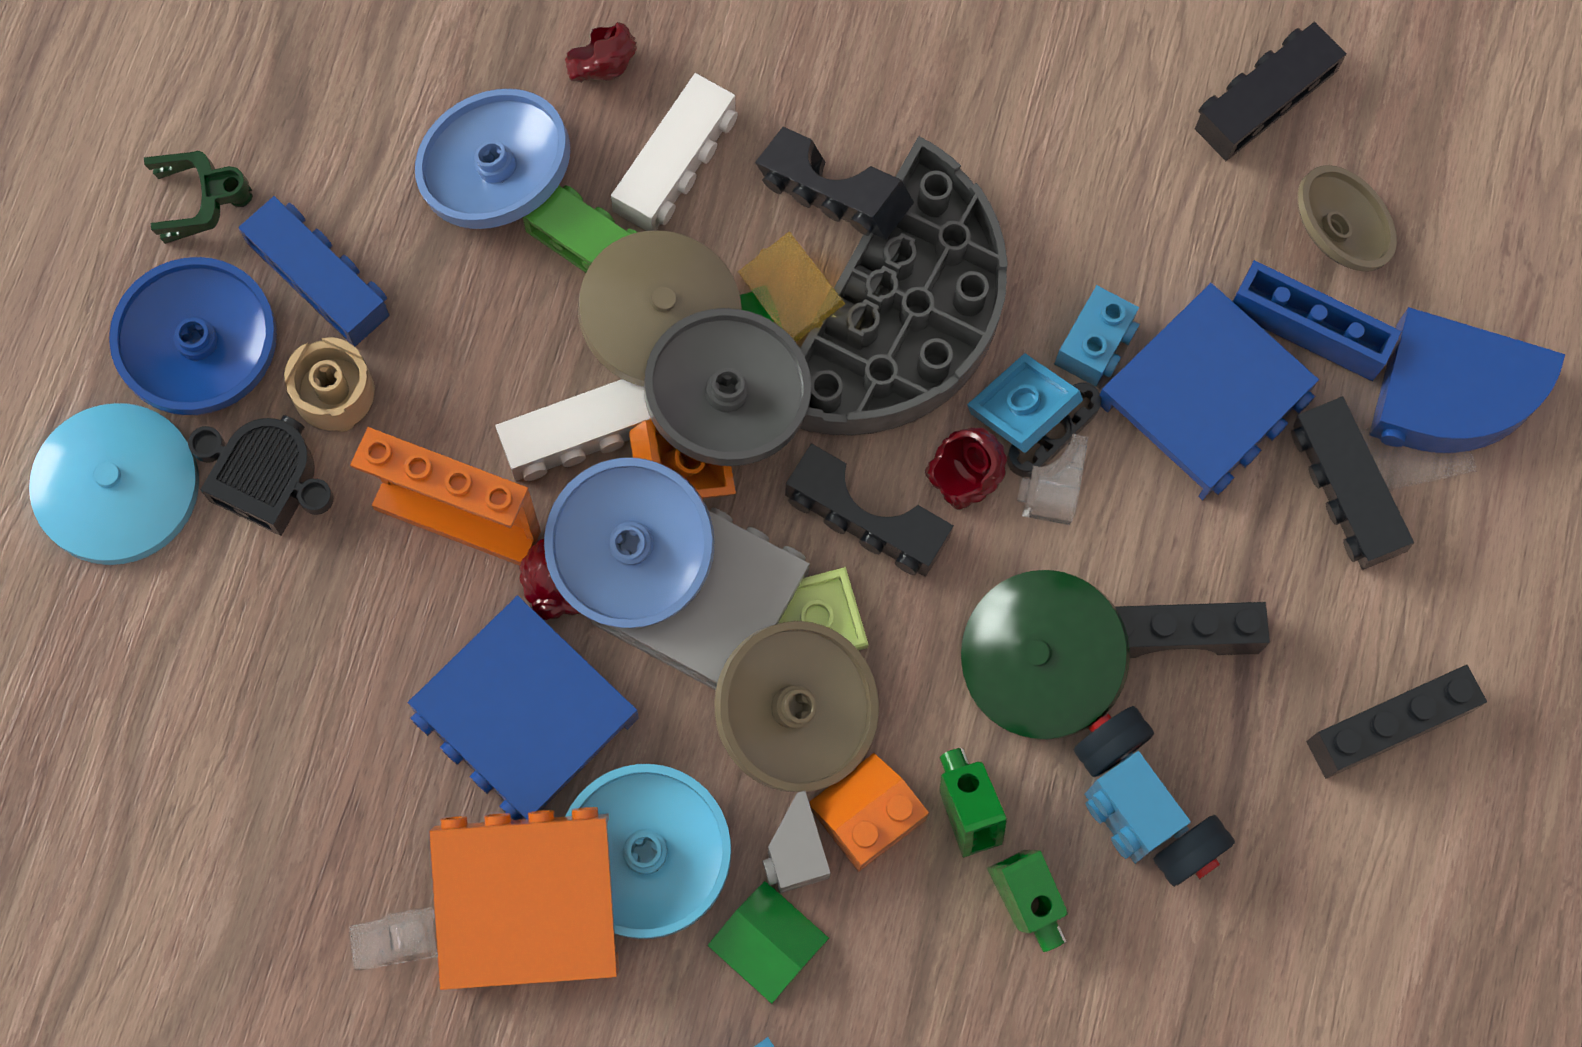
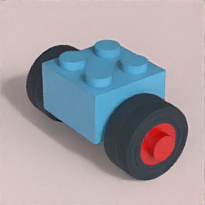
(1140, 806)

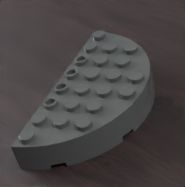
(913, 306)

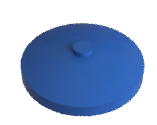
(193, 336)

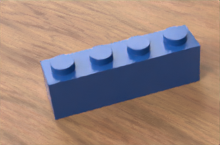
(315, 271)
(1316, 321)

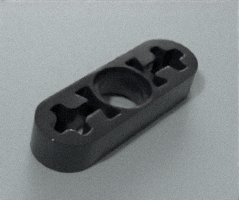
(1041, 456)

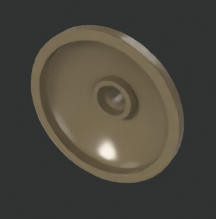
(1346, 218)

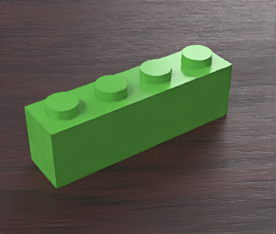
(573, 227)

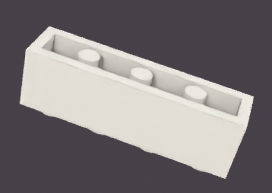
(674, 154)
(572, 429)

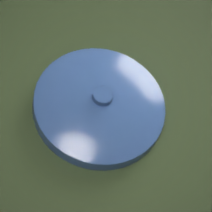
(492, 158)
(629, 542)

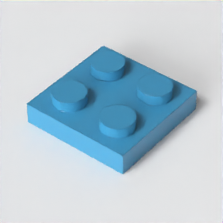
(1025, 402)

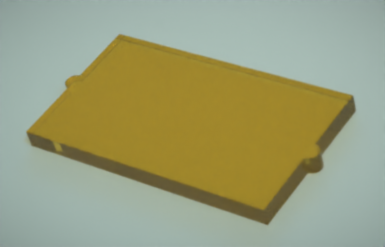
(791, 287)

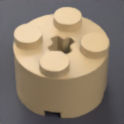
(348, 381)

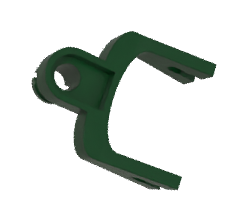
(217, 186)

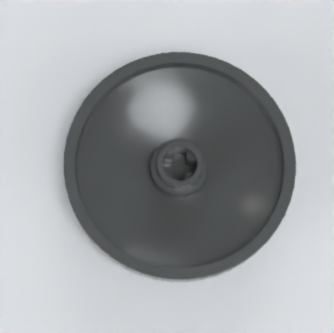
(727, 387)

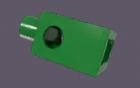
(971, 804)
(1019, 883)

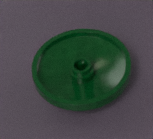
(1045, 654)

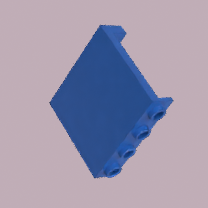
(1210, 389)
(521, 710)

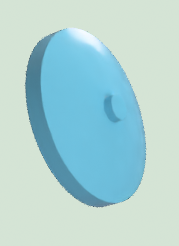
(114, 484)
(664, 847)

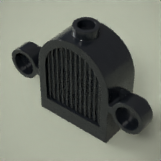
(262, 472)

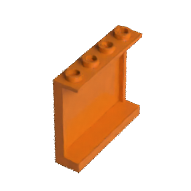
(449, 497)
(523, 899)

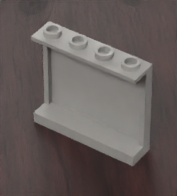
(742, 594)

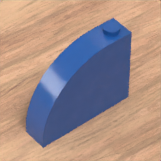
(1458, 385)

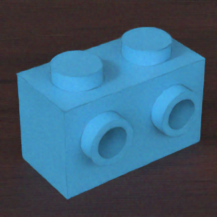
(1097, 336)

